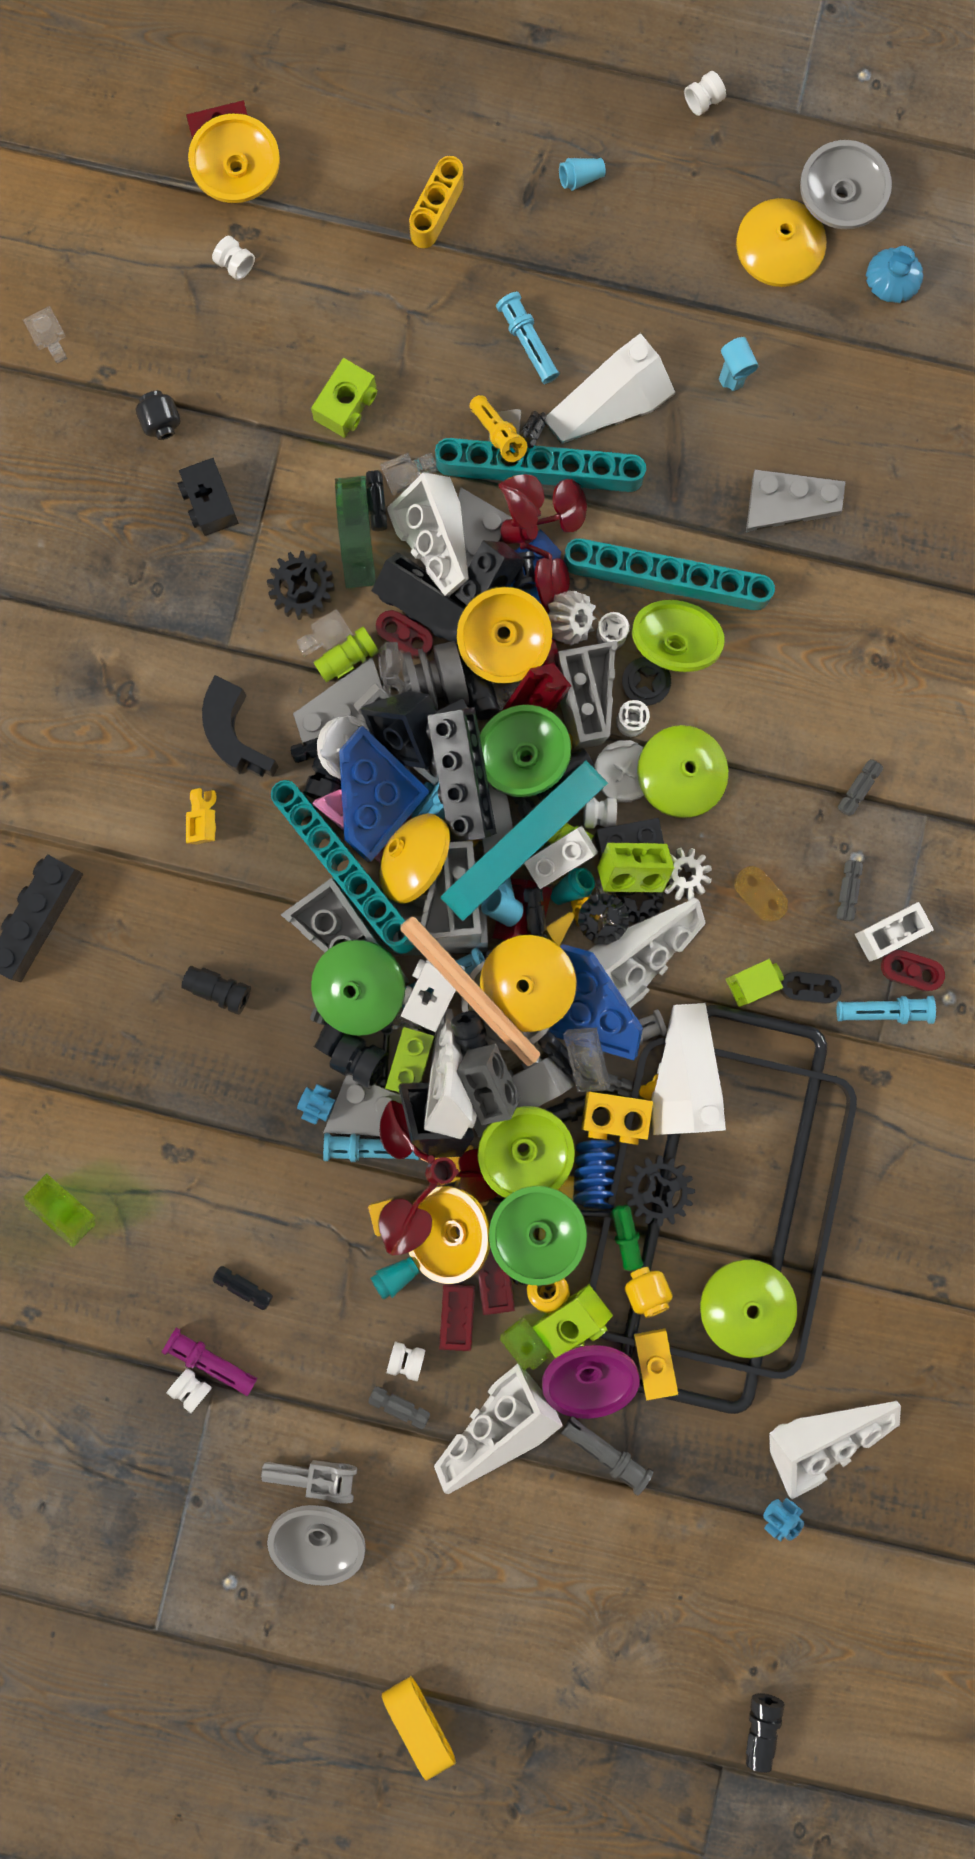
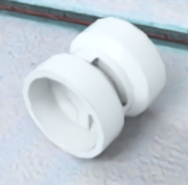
(706, 92)
(235, 259)
(613, 625)
(628, 723)
(600, 813)
(413, 1362)
(189, 1390)

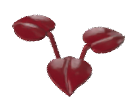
(524, 500)
(400, 1223)

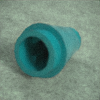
(573, 886)
(394, 1277)

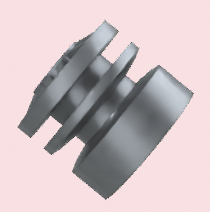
(437, 677)

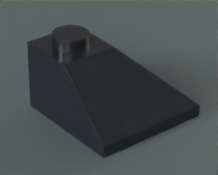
(401, 726)
(414, 1103)

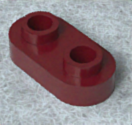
(406, 633)
(911, 970)

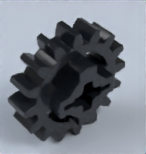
(295, 596)
(673, 1185)

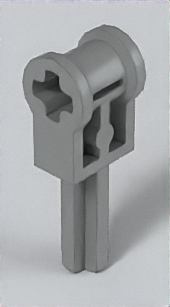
(320, 1479)

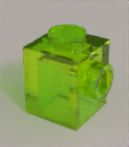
(524, 1344)

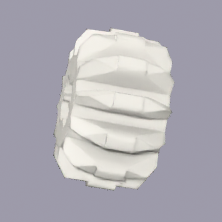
(571, 617)
(695, 881)

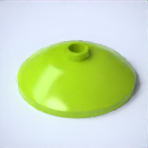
(678, 635)
(668, 783)
(544, 1162)
(729, 1296)

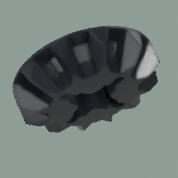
(660, 685)
(646, 910)
(617, 913)

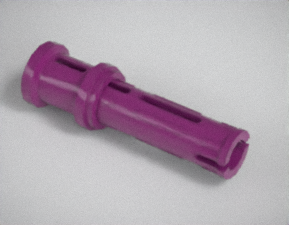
(196, 1355)

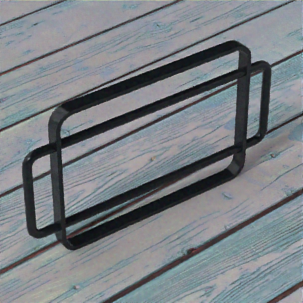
(815, 1076)

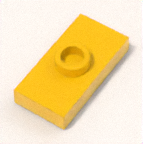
(656, 1364)

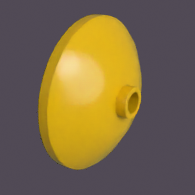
(233, 143)
(778, 257)
(507, 657)
(414, 857)
(543, 967)
(445, 1254)

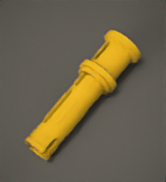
(501, 432)

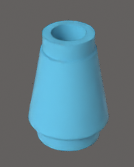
(580, 171)

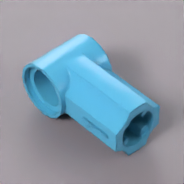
(738, 363)
(503, 906)

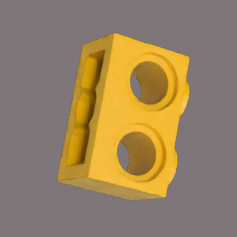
(617, 1109)

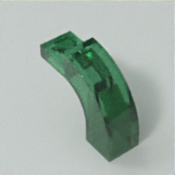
(355, 531)

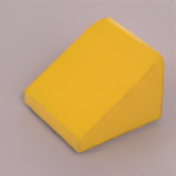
(557, 930)
(374, 1210)

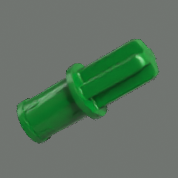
(627, 1238)

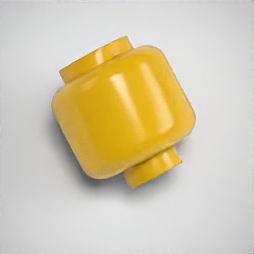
(648, 1292)
(538, 1300)

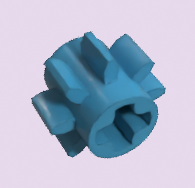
(316, 1104)
(783, 1519)

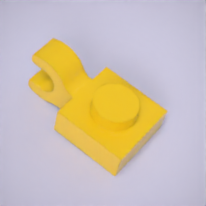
(201, 820)

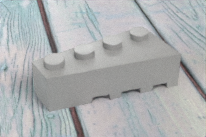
(331, 918)

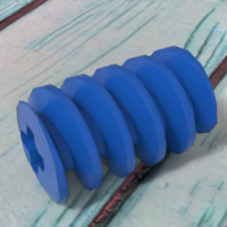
(592, 1173)

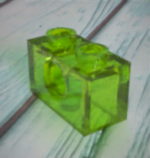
(59, 1210)

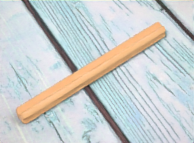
(470, 991)

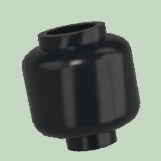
(157, 415)

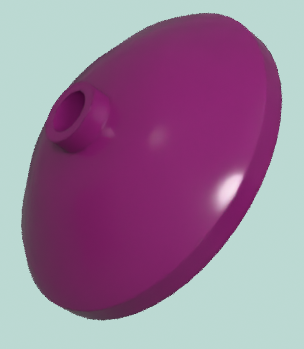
(590, 1381)

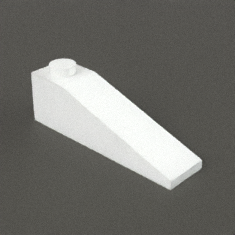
(621, 388)
(432, 525)
(647, 948)
(688, 1081)
(448, 1104)
(504, 1428)
(819, 1442)

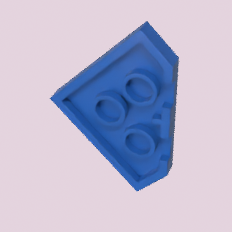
(375, 793)
(599, 1006)

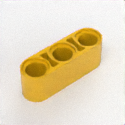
(439, 189)
(418, 1728)

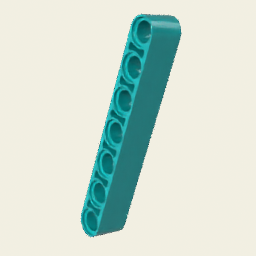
(554, 458)
(682, 568)
(523, 841)
(332, 856)

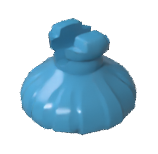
(895, 274)

